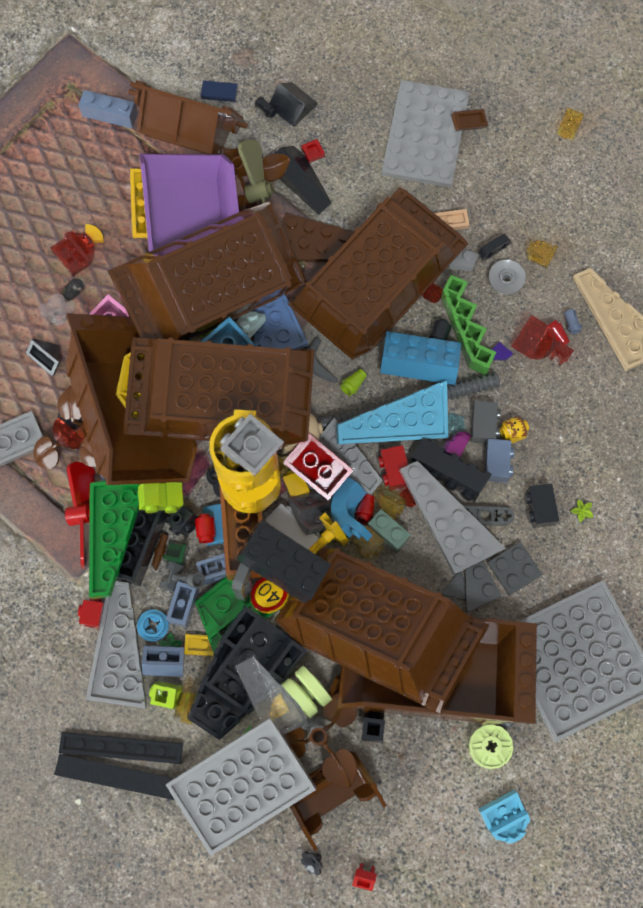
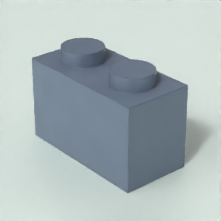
(497, 459)
(182, 605)
(163, 661)

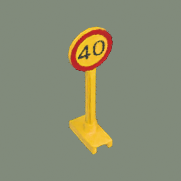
(270, 598)

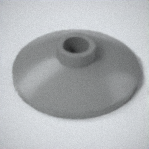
(510, 270)

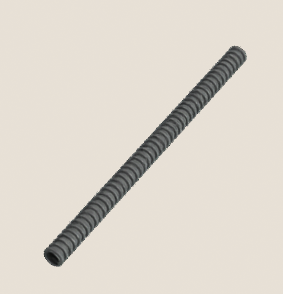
(457, 390)

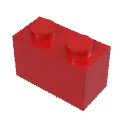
(392, 461)

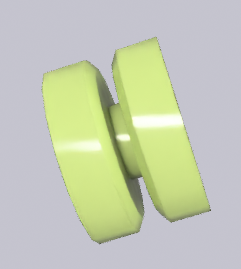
(308, 690)

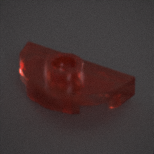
(65, 435)

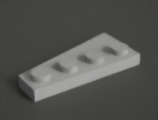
(363, 471)

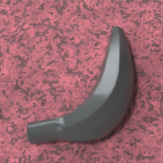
(318, 369)

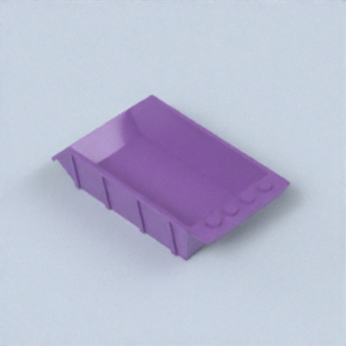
(185, 194)

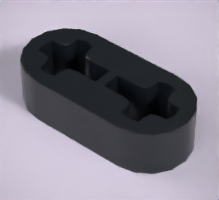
(494, 247)

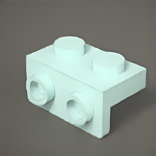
(251, 322)

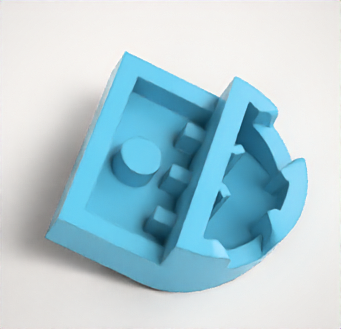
(506, 817)

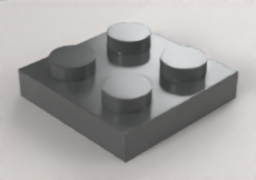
(514, 569)

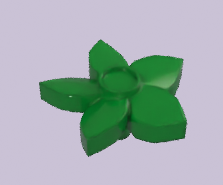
(170, 642)

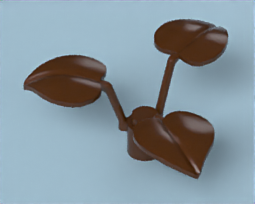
(274, 168)
(45, 451)
(341, 766)

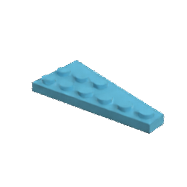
(408, 418)

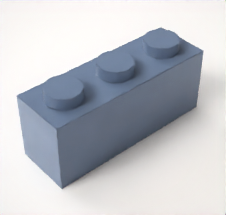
(108, 109)

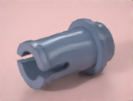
(573, 324)

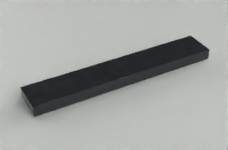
(121, 748)
(113, 776)

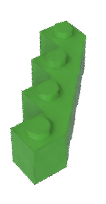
(467, 332)

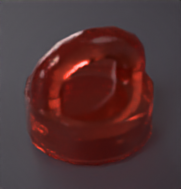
(433, 293)
(410, 502)

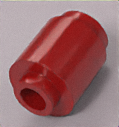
(205, 528)

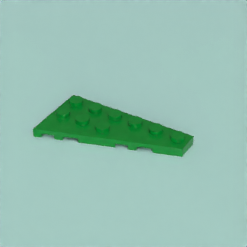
(111, 523)

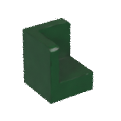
(176, 554)

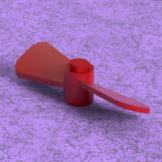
(79, 514)

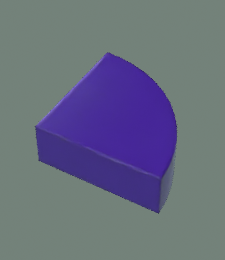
(502, 352)

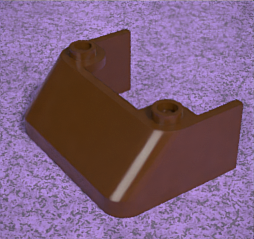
(329, 796)

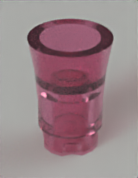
(199, 469)

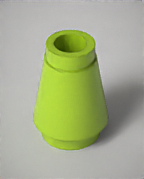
(353, 382)

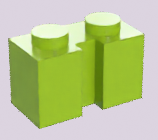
(160, 497)

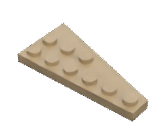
(615, 317)

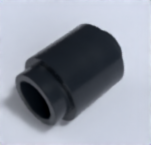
(440, 329)

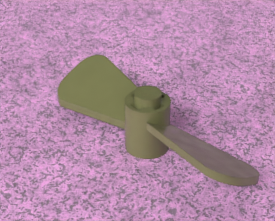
(251, 156)

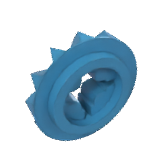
(143, 624)

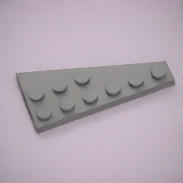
(116, 662)

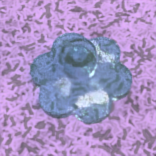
(454, 428)

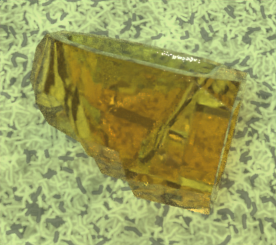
(390, 502)

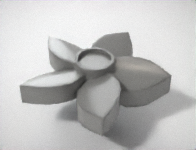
(313, 723)

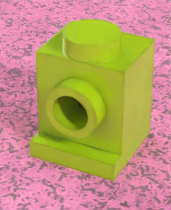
(160, 699)

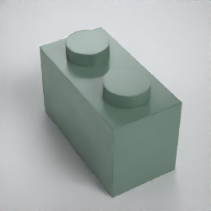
(389, 530)

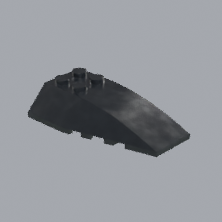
(222, 696)

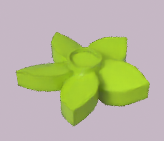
(582, 510)

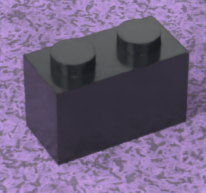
(541, 505)

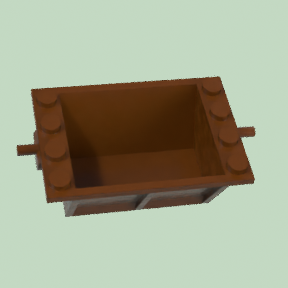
(184, 120)

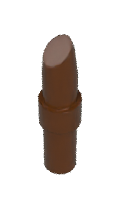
(159, 551)

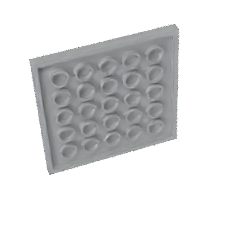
(584, 661)

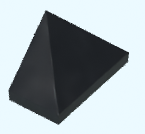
(45, 355)

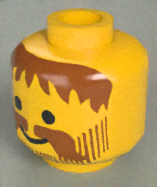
(514, 429)

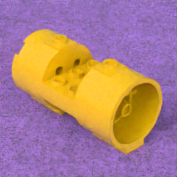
(238, 485)

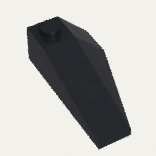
(303, 180)

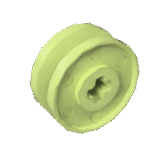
(500, 754)

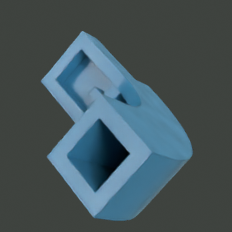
(343, 509)

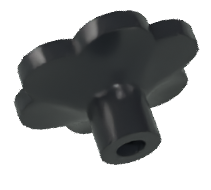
(312, 862)

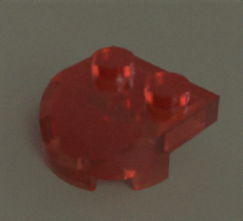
(74, 251)
(535, 339)

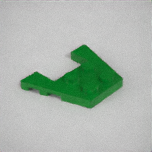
(220, 608)

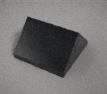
(292, 103)

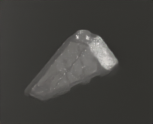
(270, 697)

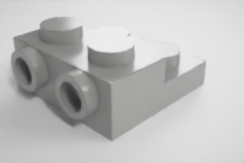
(251, 444)

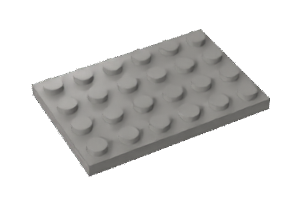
(423, 134)
(241, 786)

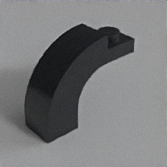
(373, 727)

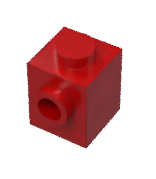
(91, 613)

